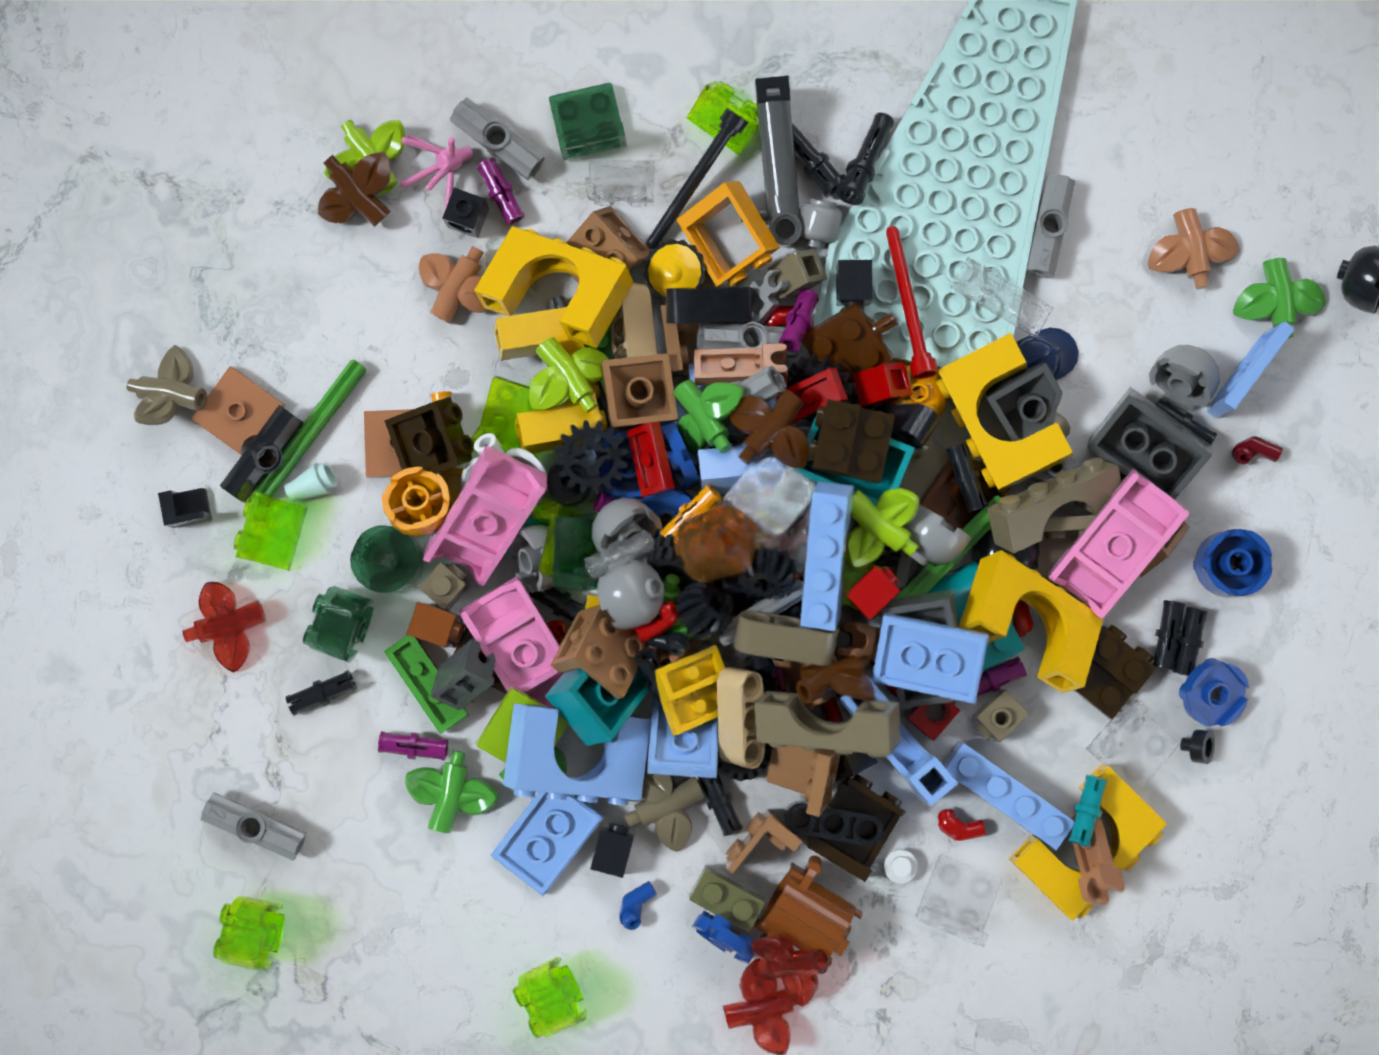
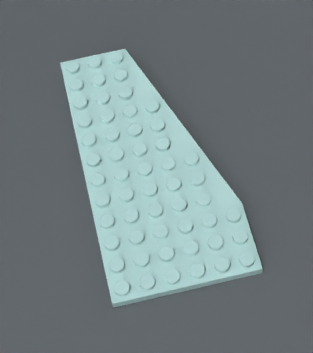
(961, 176)

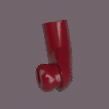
(1254, 447)

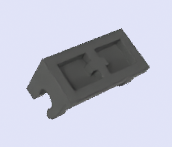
(463, 676)

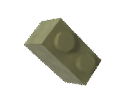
(727, 899)

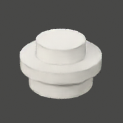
(900, 866)

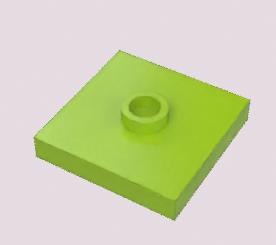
(497, 732)

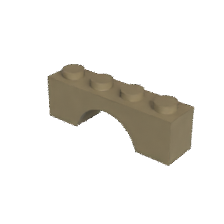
(1021, 518)
(786, 721)

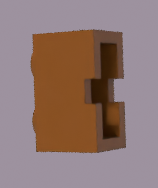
(436, 625)

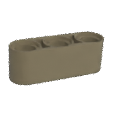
(784, 638)

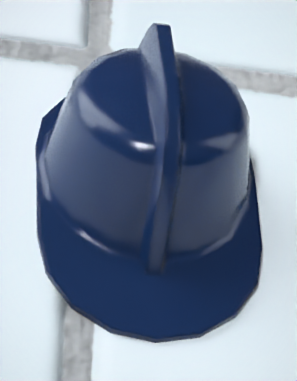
(1050, 347)

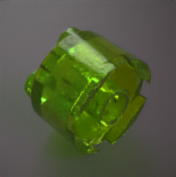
(249, 933)
(550, 998)

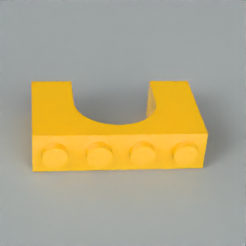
(529, 256)
(966, 384)
(541, 429)
(1069, 624)
(1132, 827)

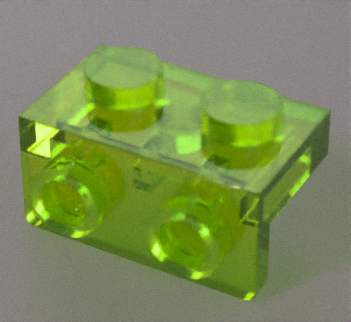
(711, 105)

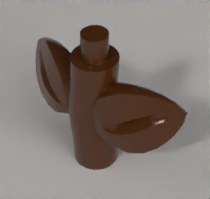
(356, 189)
(771, 429)
(842, 676)

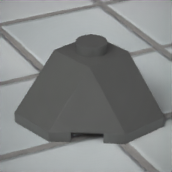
(1026, 401)

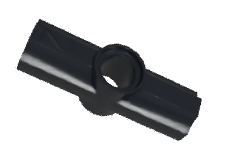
(250, 468)

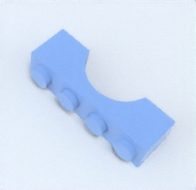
(825, 553)
(1008, 795)

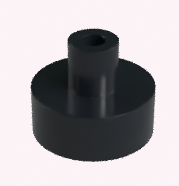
(1199, 746)

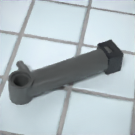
(778, 156)

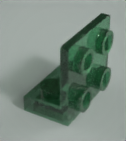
(587, 121)
(571, 549)

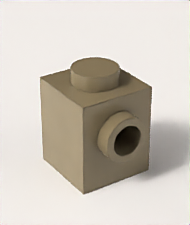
(801, 270)
(445, 585)
(999, 716)

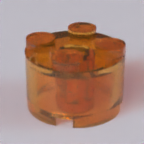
(716, 543)

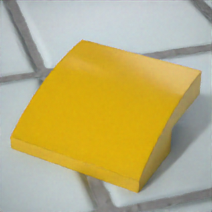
(690, 689)

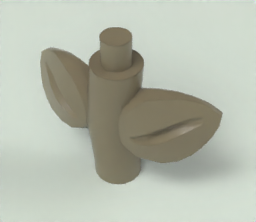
(167, 391)
(666, 808)

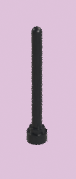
(730, 126)

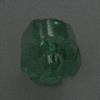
(371, 550)
(339, 623)

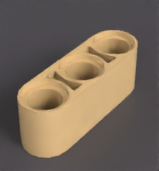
(633, 325)
(737, 735)

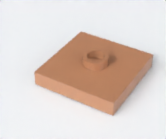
(236, 409)
(379, 450)

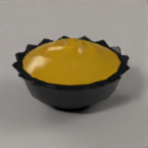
(674, 266)

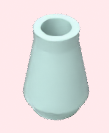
(313, 482)

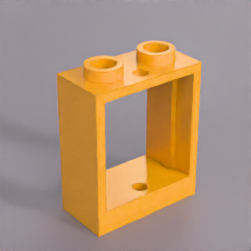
(693, 226)

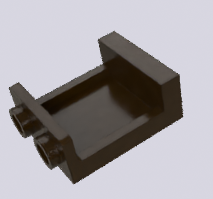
(857, 795)

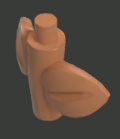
(1192, 248)
(453, 282)

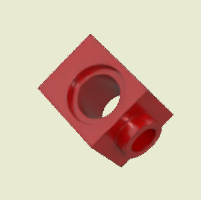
(882, 384)
(873, 591)
(929, 728)

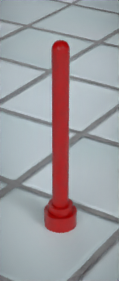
(922, 364)

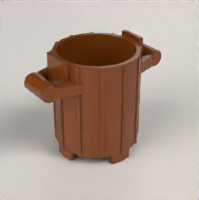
(808, 912)

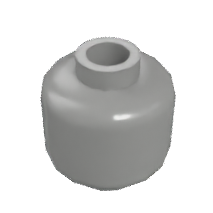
(820, 222)

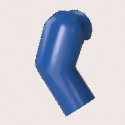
(632, 905)

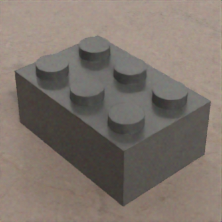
(1151, 442)
(929, 607)

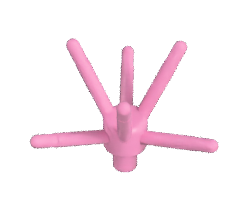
(446, 161)

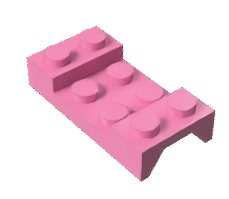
(487, 514)
(1119, 543)
(518, 636)

